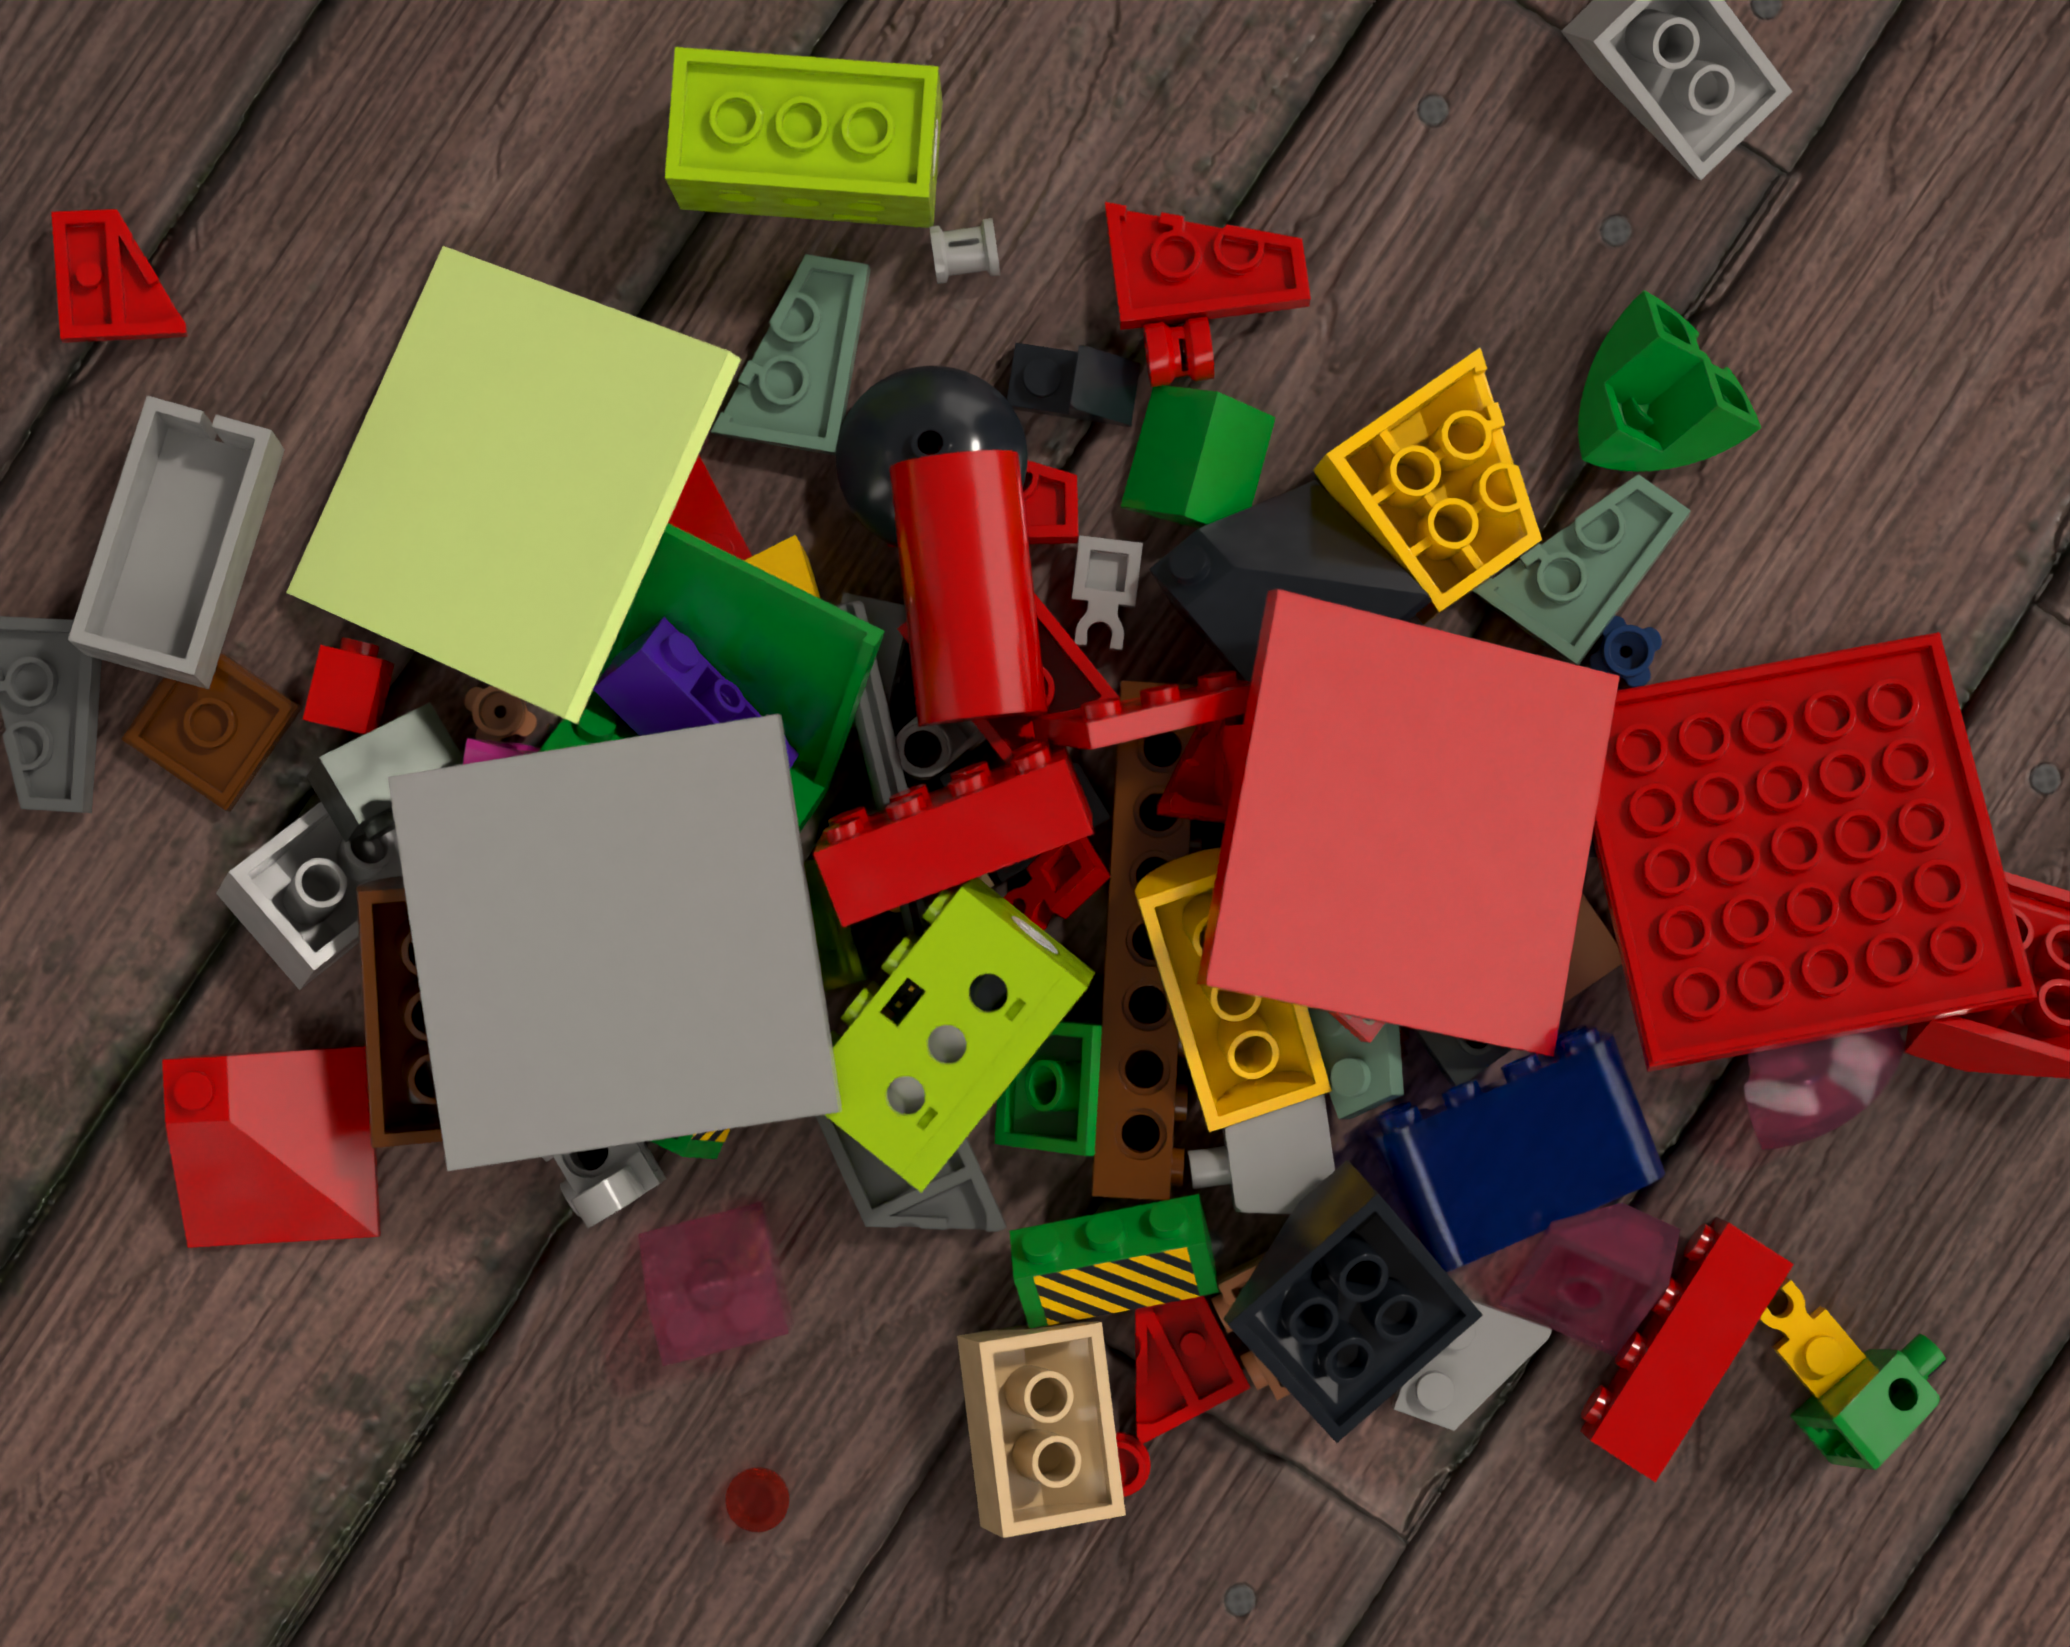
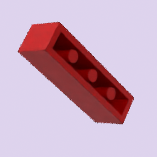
(1684, 1348)

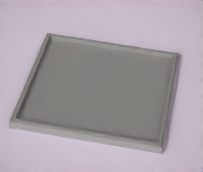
(615, 943)

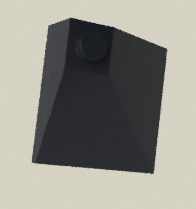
(1288, 544)
(1347, 1304)

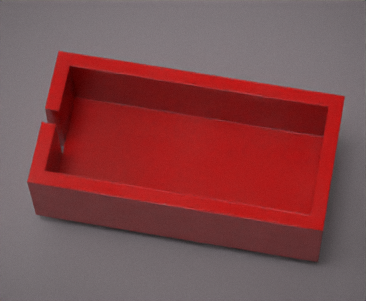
(952, 833)

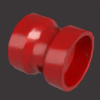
(1164, 353)

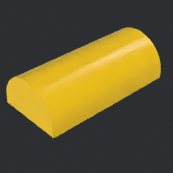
(1239, 1047)

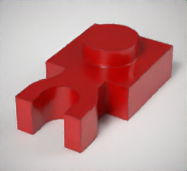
(1059, 882)

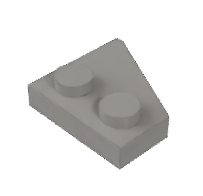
(1471, 1367)

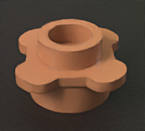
(490, 727)

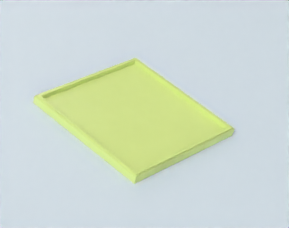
(513, 480)

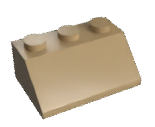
(1041, 1427)

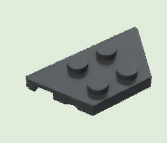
(953, 1199)

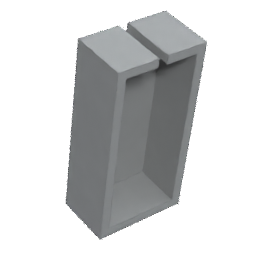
(177, 542)

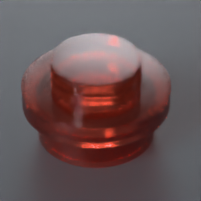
(757, 1499)

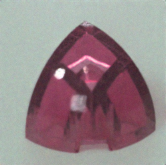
(1818, 1084)

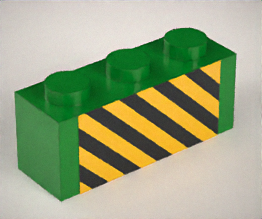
(1113, 1261)

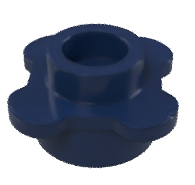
(1642, 645)

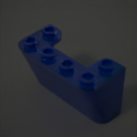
(1517, 1150)

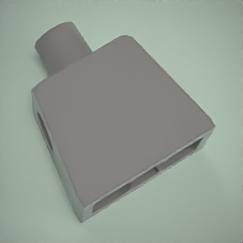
(1269, 1158)

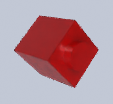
(349, 687)

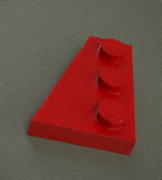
(1154, 712)

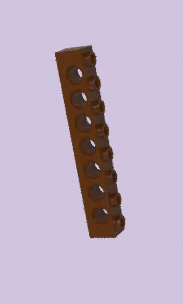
(1117, 1167)

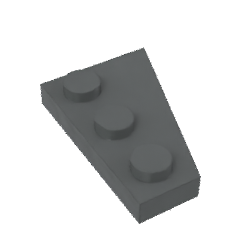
(49, 714)

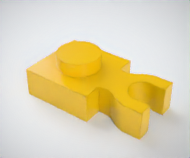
(1813, 1343)

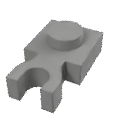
(1105, 580)

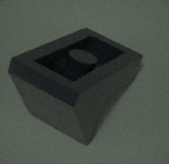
(1074, 384)

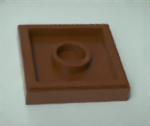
(215, 734)

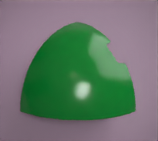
(1657, 396)

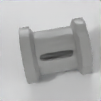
(964, 250)

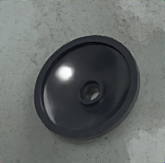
(903, 412)

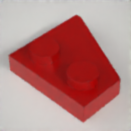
(107, 282)

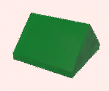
(1197, 456)
(1055, 1094)

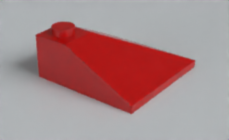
(2020, 1037)
(272, 1146)

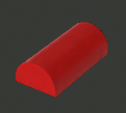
(968, 587)

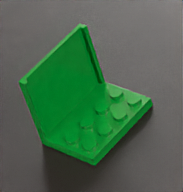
(765, 637)

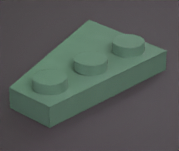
(804, 367)
(1587, 571)

